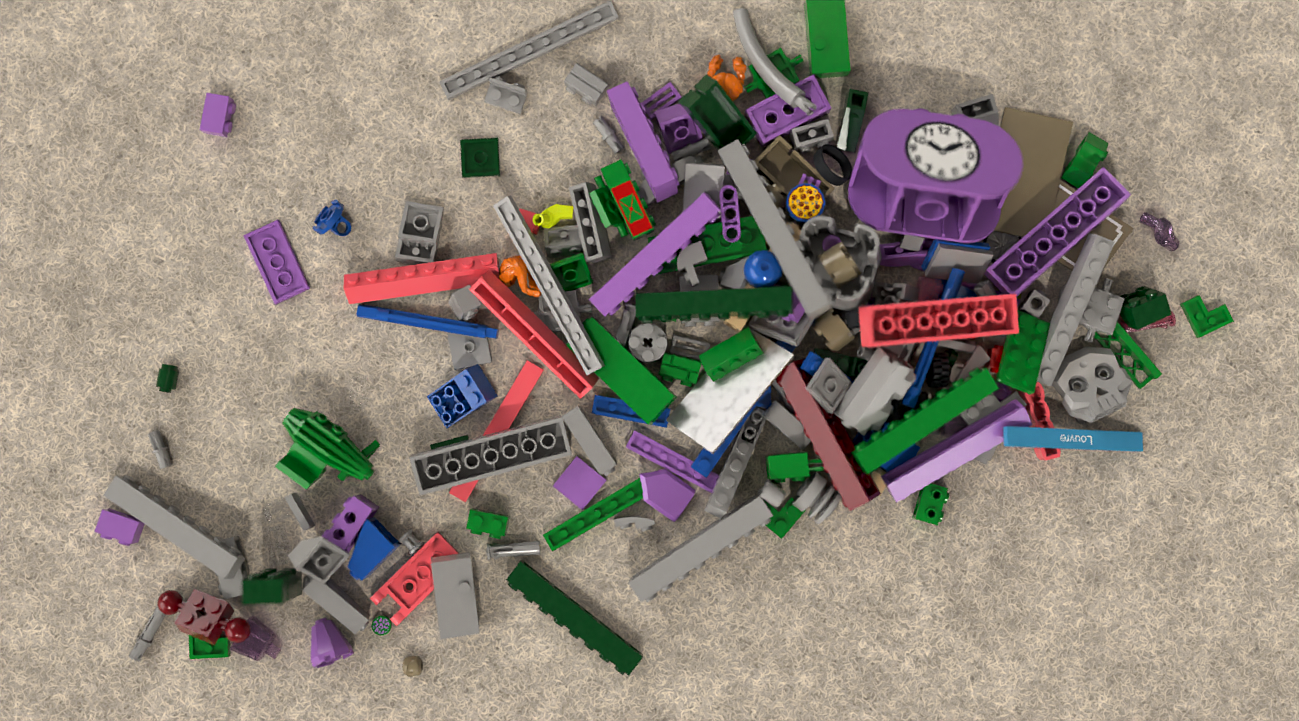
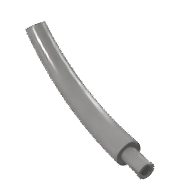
(765, 68)

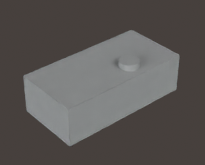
(455, 595)

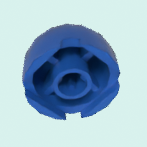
(762, 269)

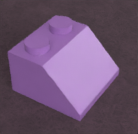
(677, 128)

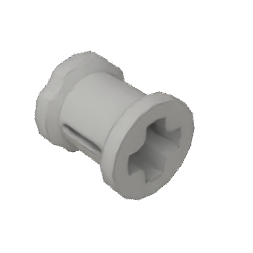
(409, 535)

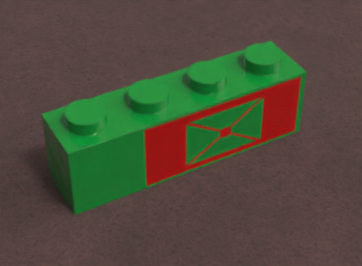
(627, 199)

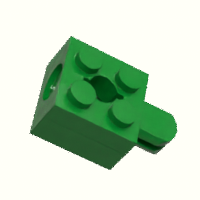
(790, 466)

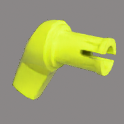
(552, 215)

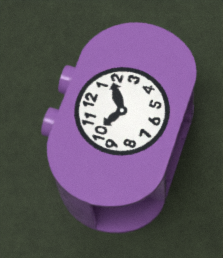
(933, 175)

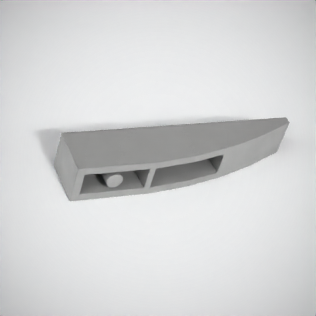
(735, 464)

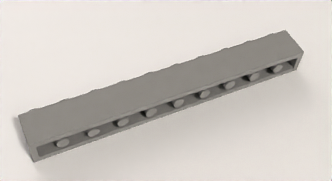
(774, 229)

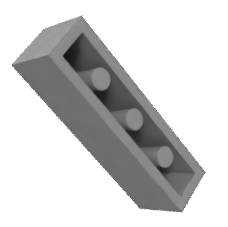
(590, 227)

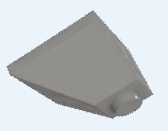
(733, 276)
(318, 558)

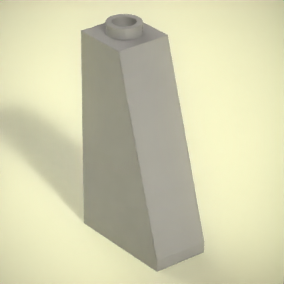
(589, 441)
(337, 603)

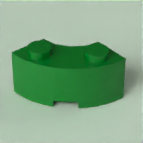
(1085, 161)

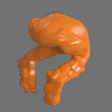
(730, 83)
(516, 268)

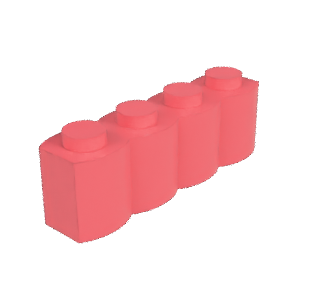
(1039, 415)

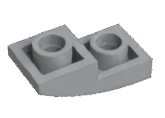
(641, 522)

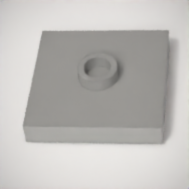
(468, 350)
(828, 385)

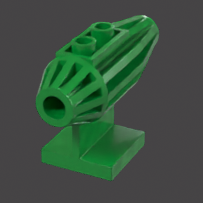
(320, 444)

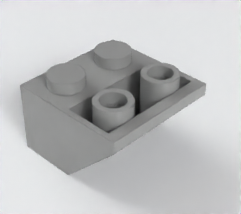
(980, 108)

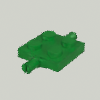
(783, 64)
(606, 207)

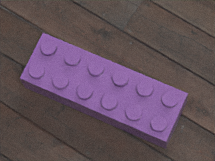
(643, 141)

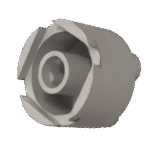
(636, 343)

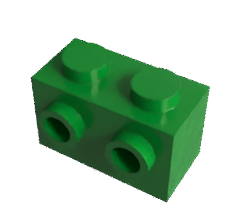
(930, 504)
(487, 522)

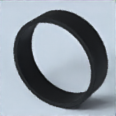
(825, 171)

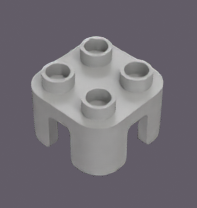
(862, 246)

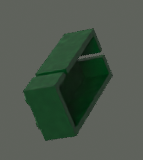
(716, 114)
(271, 586)

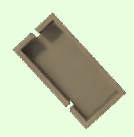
(787, 170)

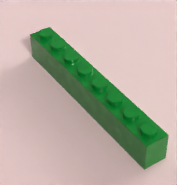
(924, 420)

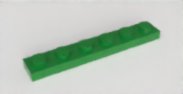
(594, 515)

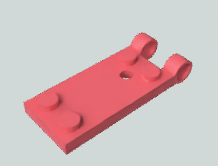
(415, 571)

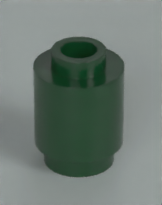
(167, 378)

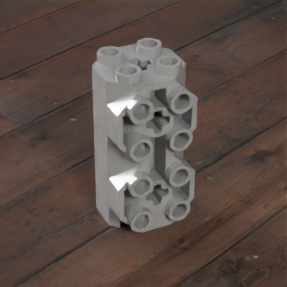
(870, 396)

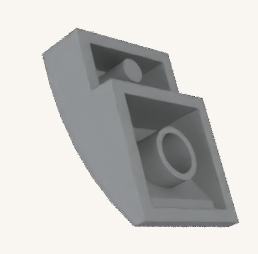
(419, 233)

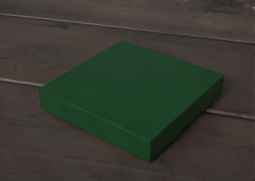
(480, 157)

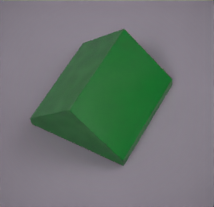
(572, 272)

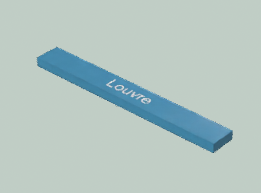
(1073, 439)

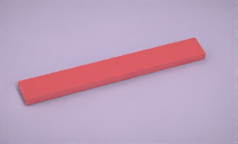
(506, 415)

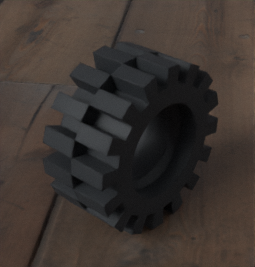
(938, 371)

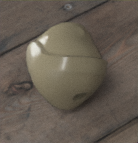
(412, 666)

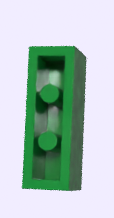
(730, 354)

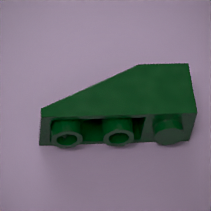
(852, 120)

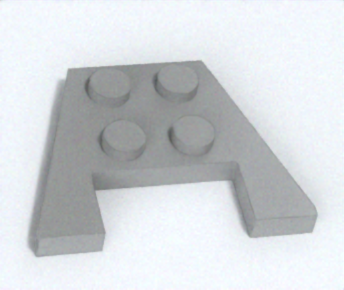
(989, 403)

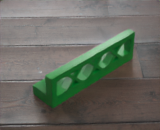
(1132, 350)

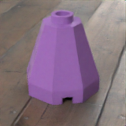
(328, 644)

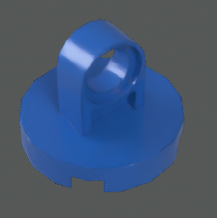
(330, 218)

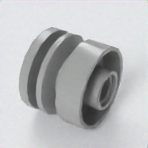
(814, 495)

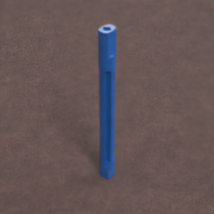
(426, 321)
(929, 348)

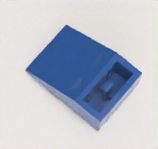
(462, 395)

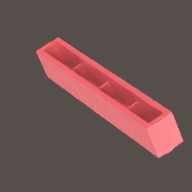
(418, 278)
(533, 333)

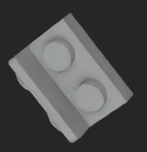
(506, 95)
(562, 241)

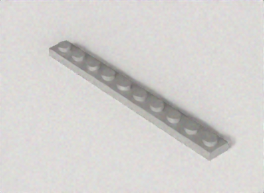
(529, 50)
(549, 285)

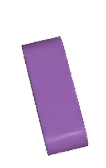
(726, 204)

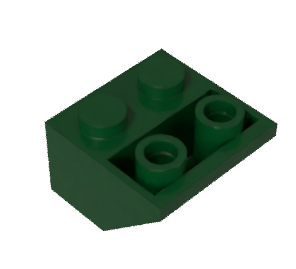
(1144, 307)

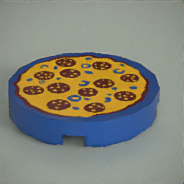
(805, 202)

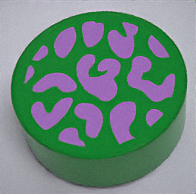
(381, 625)

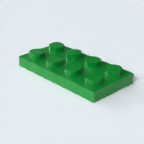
(1023, 354)

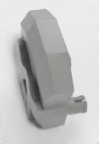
(1084, 370)

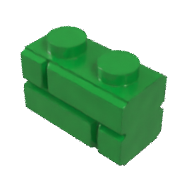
(680, 369)

